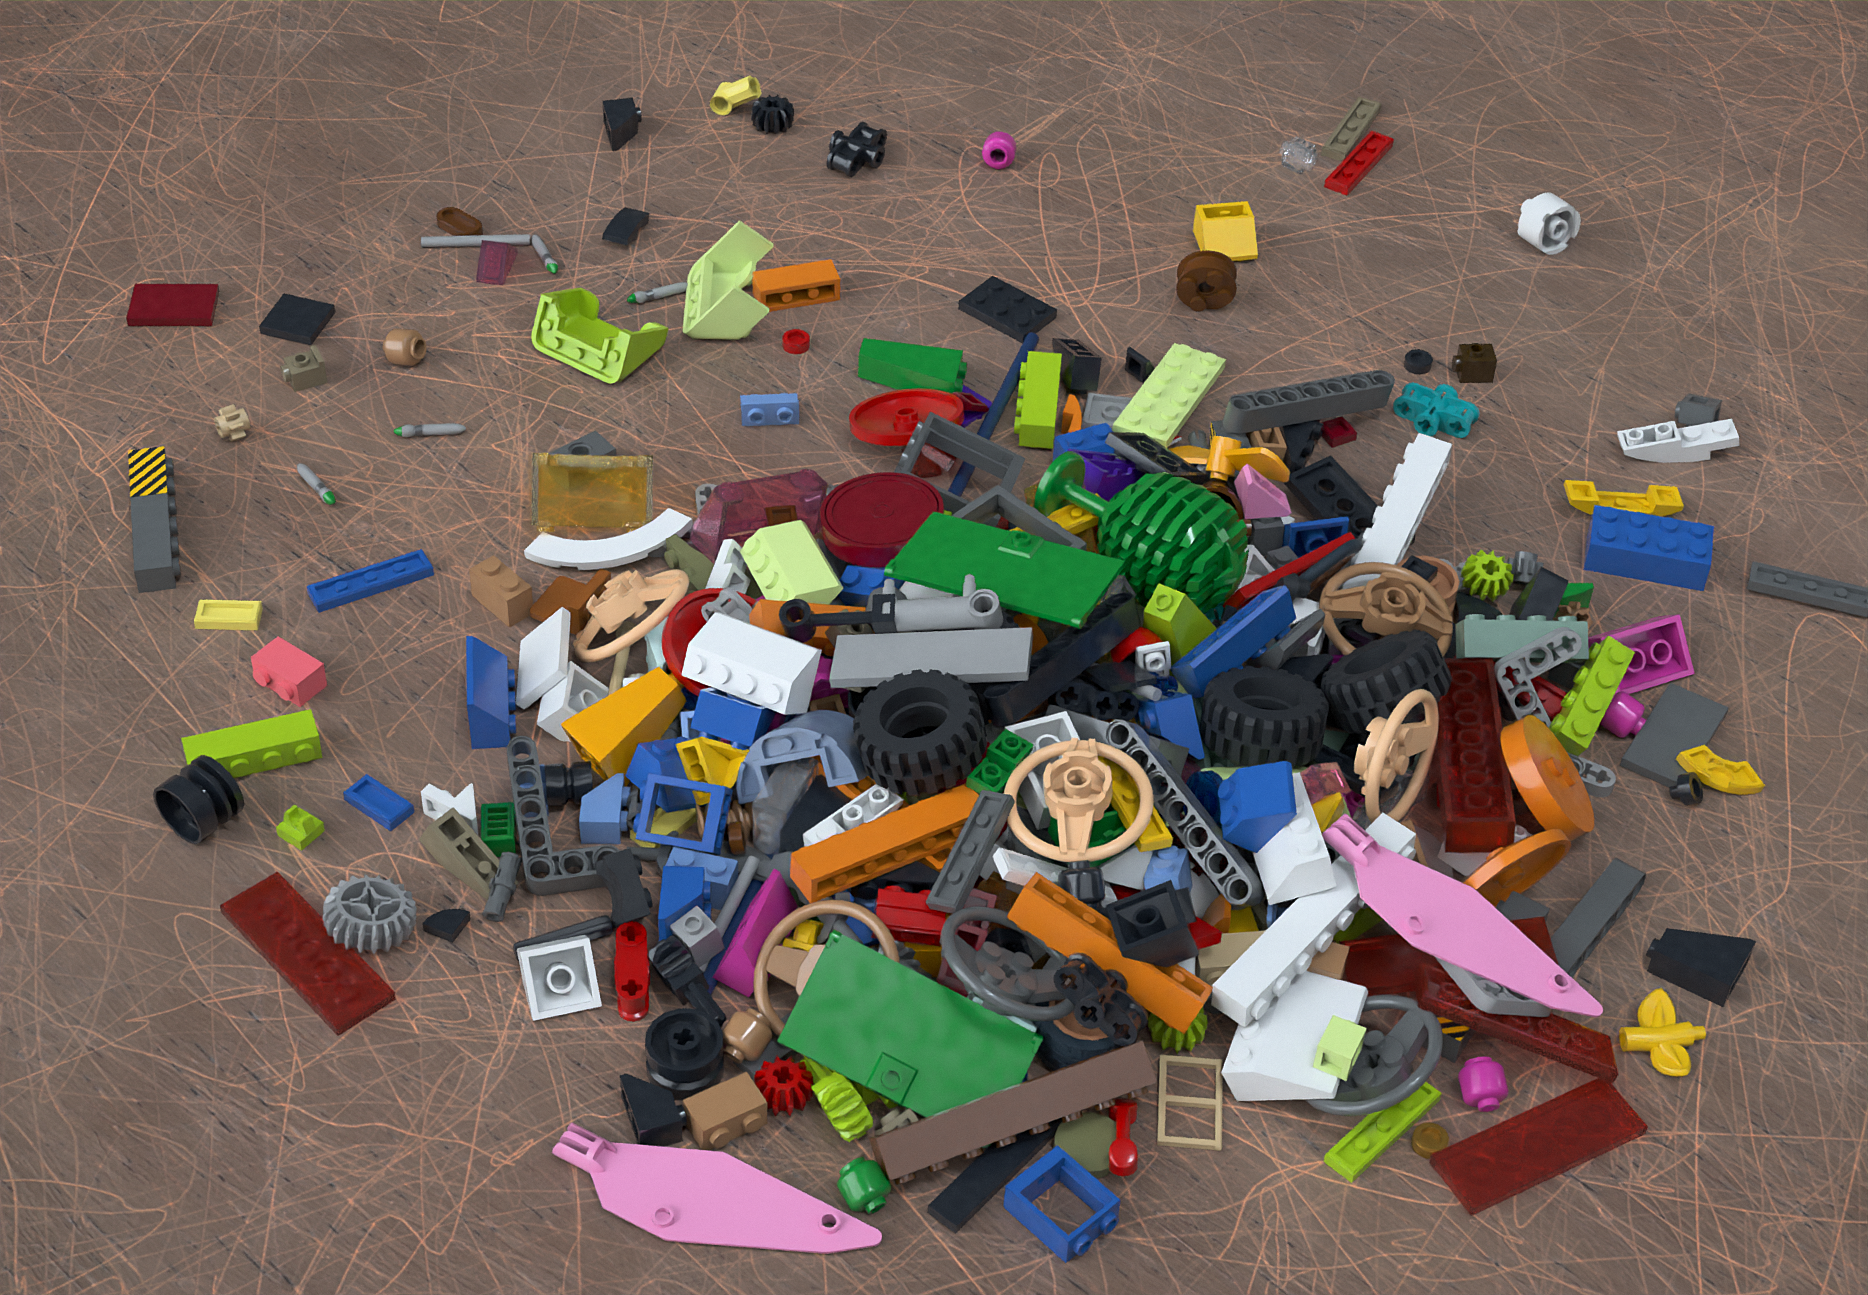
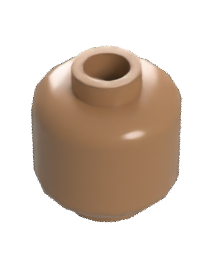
(404, 347)
(746, 1036)

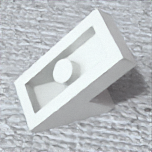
(438, 802)

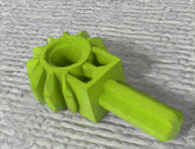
(839, 1101)

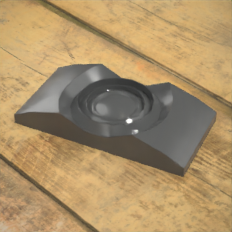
(1282, 649)

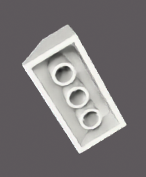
(753, 664)
(1296, 857)

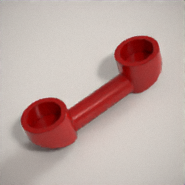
(1123, 1151)

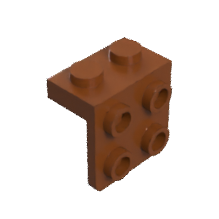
(572, 596)

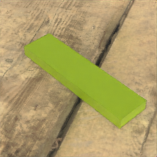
(1379, 1132)

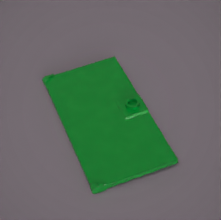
(1017, 566)
(903, 1032)

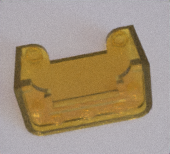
(590, 491)

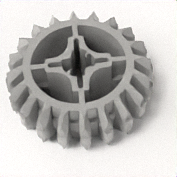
(369, 913)

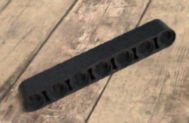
(1064, 659)

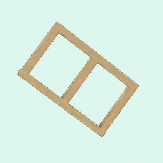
(1164, 1100)

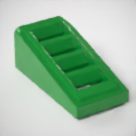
(500, 842)

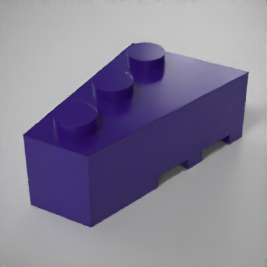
(1107, 473)

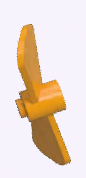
(1227, 457)

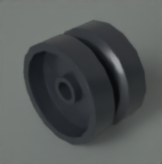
(684, 1052)

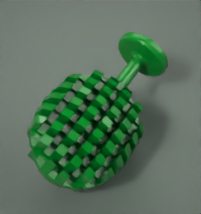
(1161, 530)

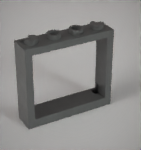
(966, 447)
(1020, 514)

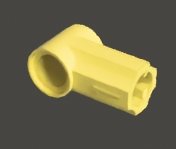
(734, 94)

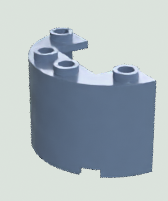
(805, 736)

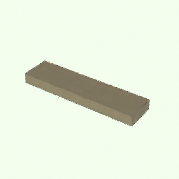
(1351, 129)

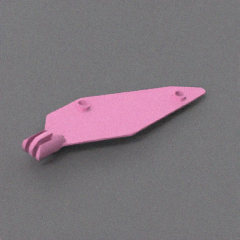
(1454, 922)
(708, 1198)

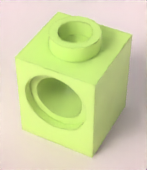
(1339, 1047)

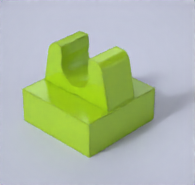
(299, 827)

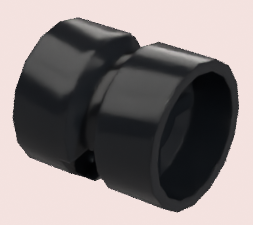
(567, 783)

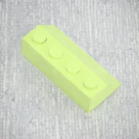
(790, 564)

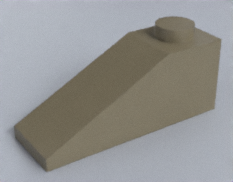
(461, 851)

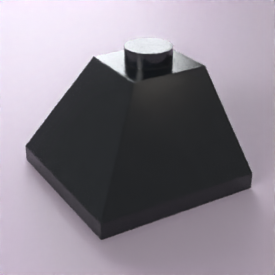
(1153, 927)

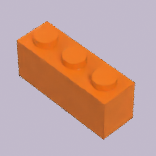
(797, 285)

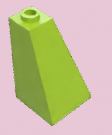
(1176, 621)

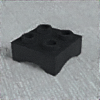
(621, 875)

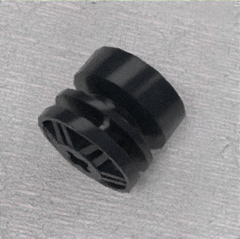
(198, 799)

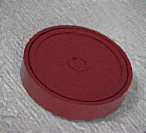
(876, 516)

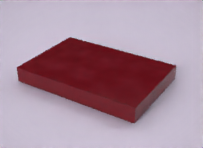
(173, 305)

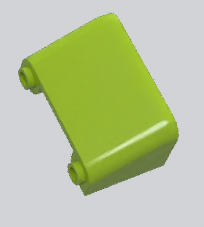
(572, 333)

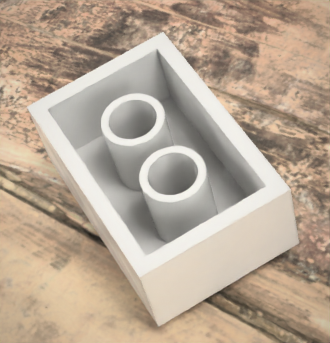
(1041, 733)

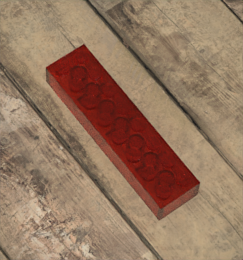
(1471, 762)

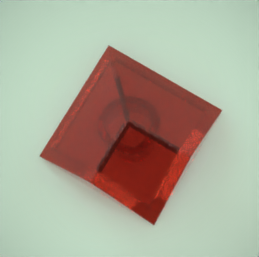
(932, 462)

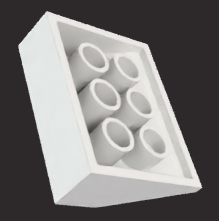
(1278, 1051)

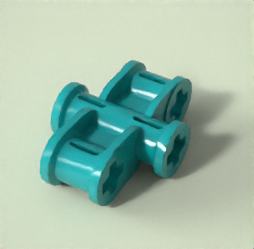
(1440, 412)

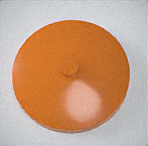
(1519, 865)

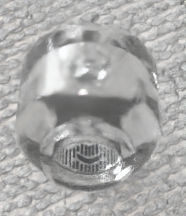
(1298, 155)

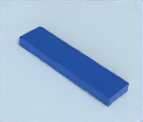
(370, 580)

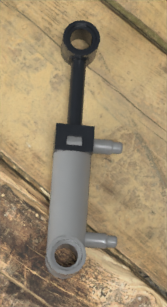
(899, 616)

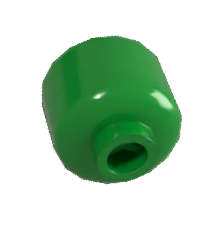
(864, 1185)

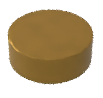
(1429, 1139)

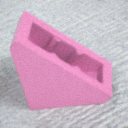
(1260, 496)

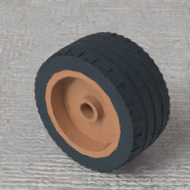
(1068, 1041)

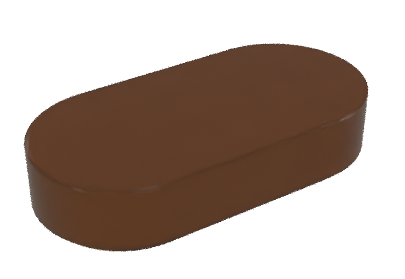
(458, 222)

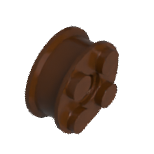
(1206, 280)

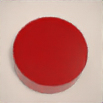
(796, 341)

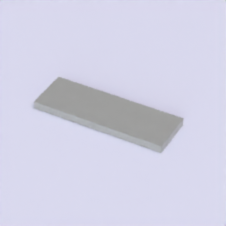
(968, 654)

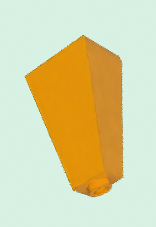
(616, 724)

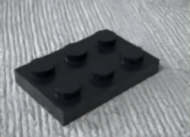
(1007, 309)
(1152, 456)

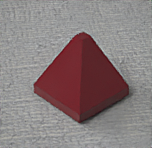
(971, 403)

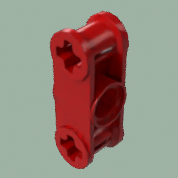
(632, 971)

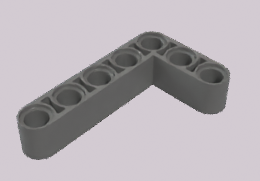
(537, 830)

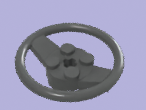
(1000, 975)
(1384, 1064)

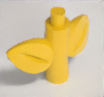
(1662, 1035)

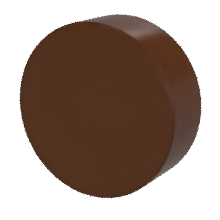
(737, 838)

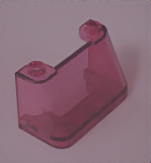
(738, 508)

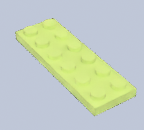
(1170, 394)

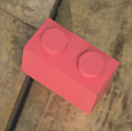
(288, 671)

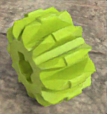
(1487, 575)
(1174, 1038)

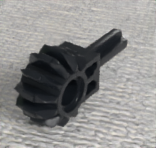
(684, 977)

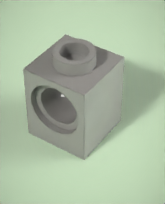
(698, 935)

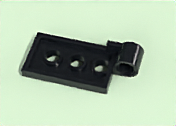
(1343, 493)

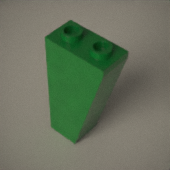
(911, 366)

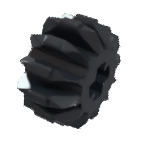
(772, 114)

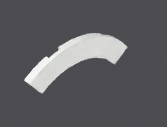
(608, 552)

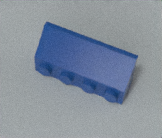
(1236, 640)

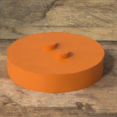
(1547, 777)

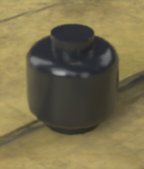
(1083, 882)

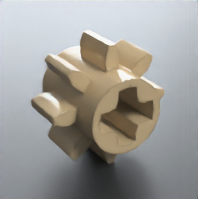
(232, 423)

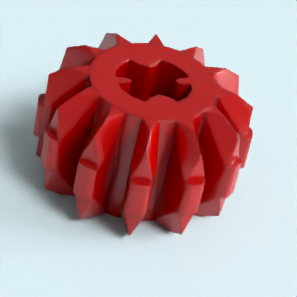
(784, 1084)

